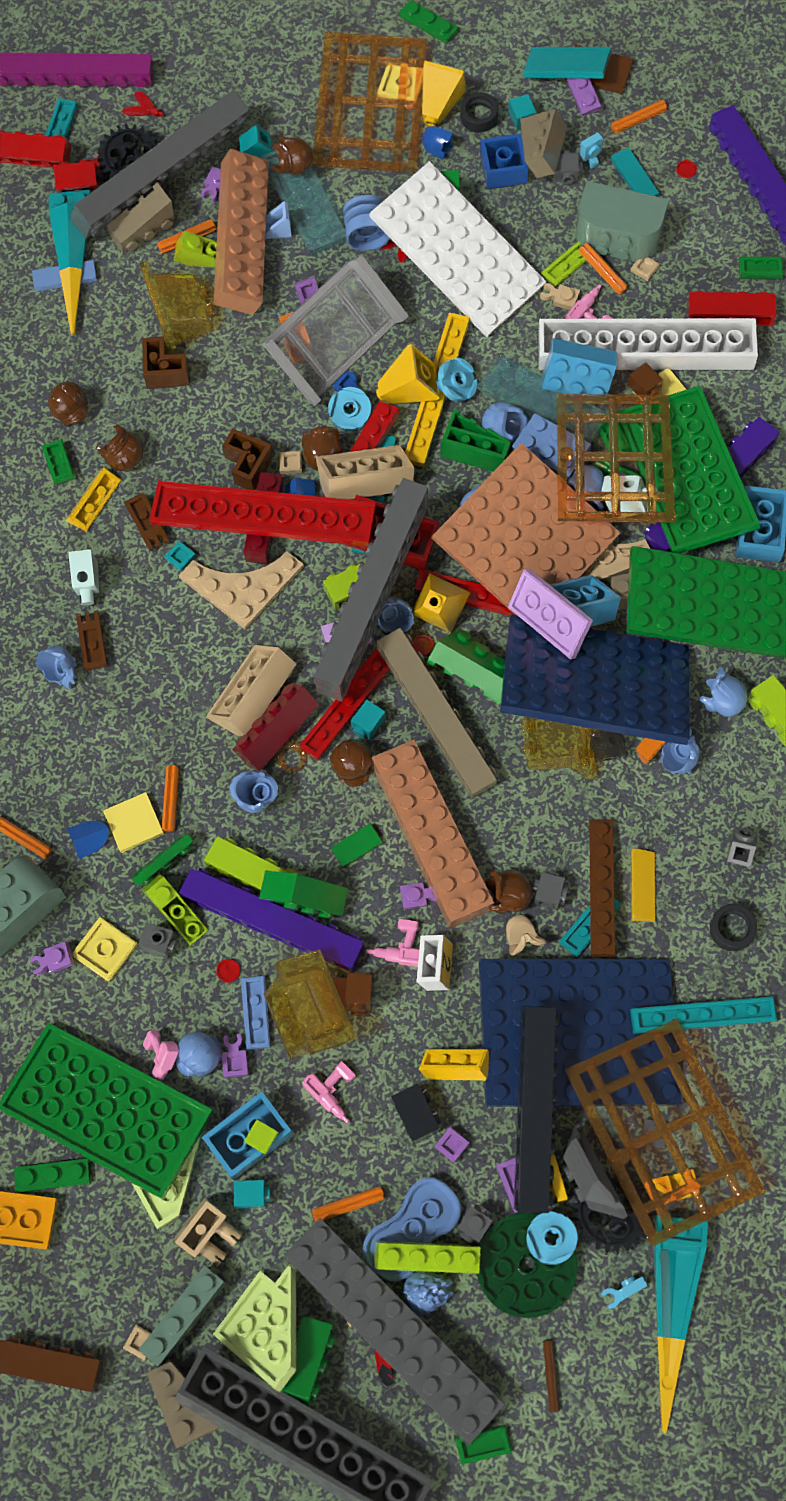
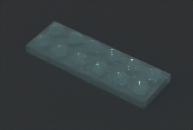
(307, 207)
(523, 389)

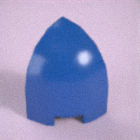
(437, 141)
(300, 487)
(88, 837)

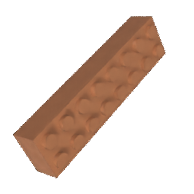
(241, 232)
(432, 834)

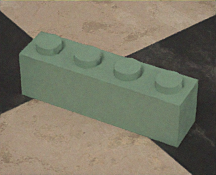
(182, 1317)

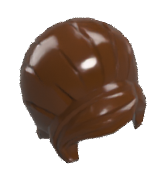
(293, 155)
(68, 403)
(320, 442)
(123, 450)
(351, 762)
(511, 891)

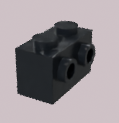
(416, 1113)

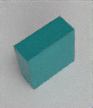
(180, 556)

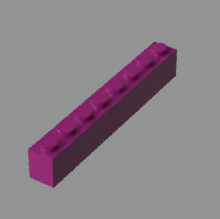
(76, 69)

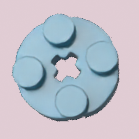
(447, 383)
(343, 399)
(557, 1224)

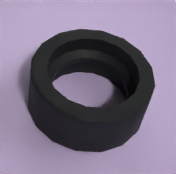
(479, 125)
(739, 910)

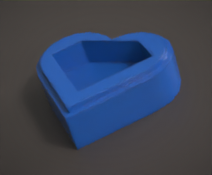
(348, 379)

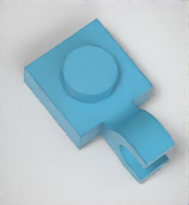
(590, 149)
(630, 1287)

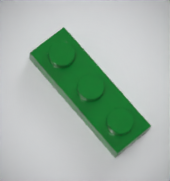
(428, 21)
(162, 860)
(52, 1175)

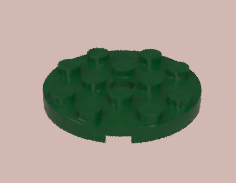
(509, 1287)

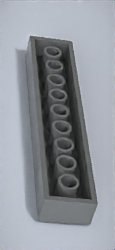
(159, 164)
(371, 589)
(394, 1331)
(296, 1434)

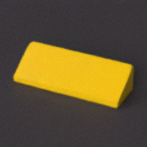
(91, 499)
(642, 885)
(455, 1064)

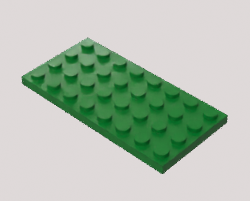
(706, 483)
(706, 602)
(105, 1110)

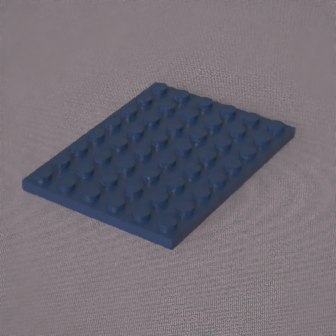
(610, 686)
(593, 1017)

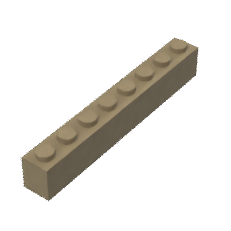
(436, 713)

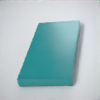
(567, 62)

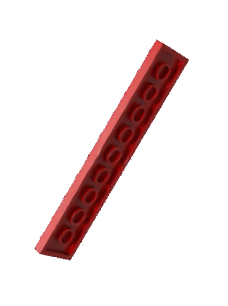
(263, 513)

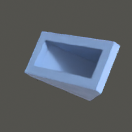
(278, 222)

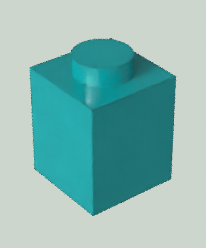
(520, 108)
(256, 142)
(367, 720)
(251, 1194)

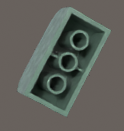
(620, 221)
(24, 899)

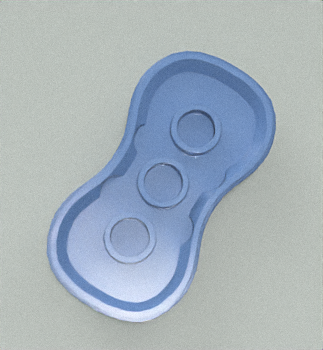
(426, 1214)

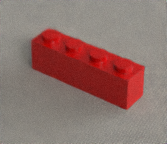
(34, 149)
(732, 305)

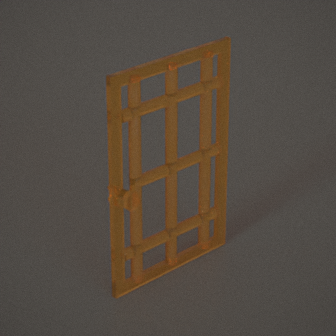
(369, 101)
(614, 456)
(621, 1157)

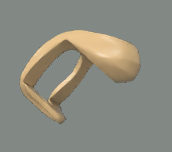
(519, 932)

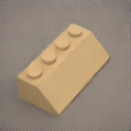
(363, 472)
(252, 689)

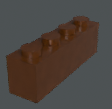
(50, 1366)

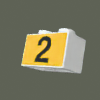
(434, 962)

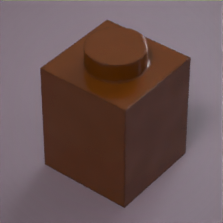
(645, 381)

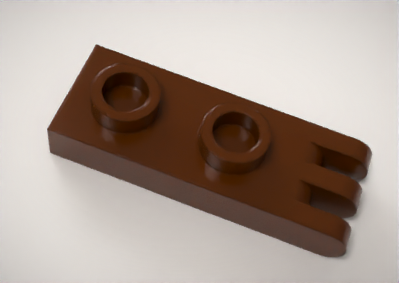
(140, 513)
(91, 641)

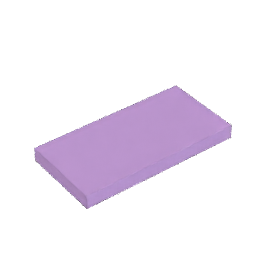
(550, 613)

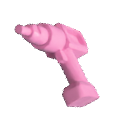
(582, 307)
(404, 953)
(165, 1052)
(323, 1091)

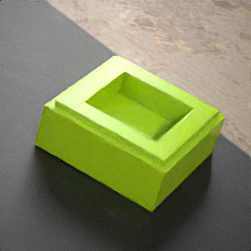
(261, 1137)

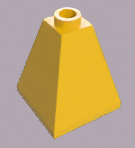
(441, 91)
(409, 379)
(449, 607)

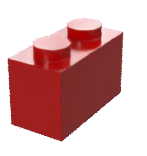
(76, 176)

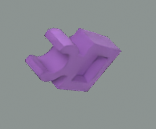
(212, 184)
(415, 895)
(55, 959)
(234, 1061)

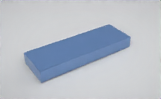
(50, 277)
(255, 1013)

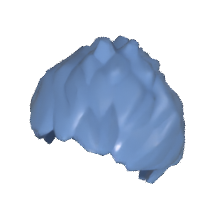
(396, 615)
(57, 665)
(679, 757)
(425, 1292)

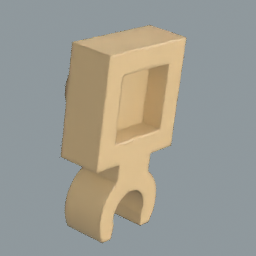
(563, 296)

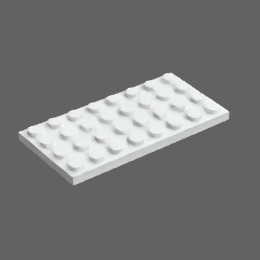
(457, 249)

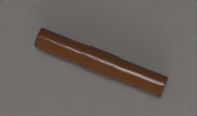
(551, 1376)

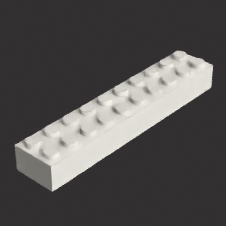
(660, 342)

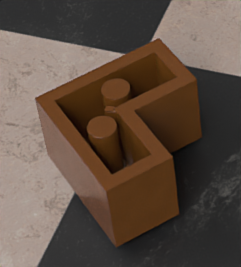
(163, 369)
(250, 458)
(355, 993)

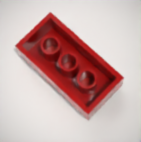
(422, 545)

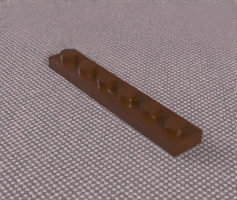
(602, 888)

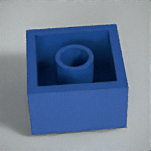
(503, 161)

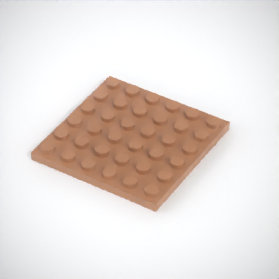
(516, 527)

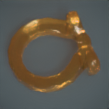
(291, 745)

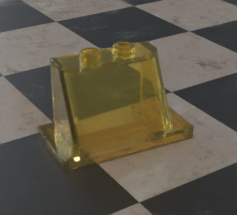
(178, 305)
(558, 747)
(307, 1006)

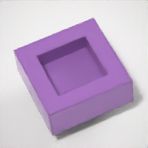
(305, 289)
(451, 1145)

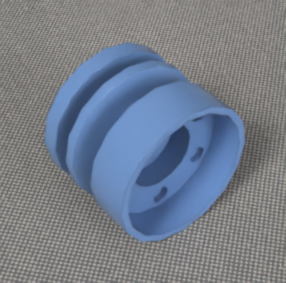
(360, 229)

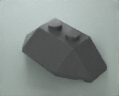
(590, 1176)

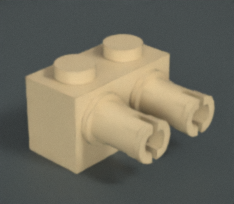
(199, 1228)

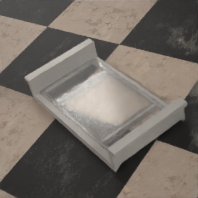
(334, 328)

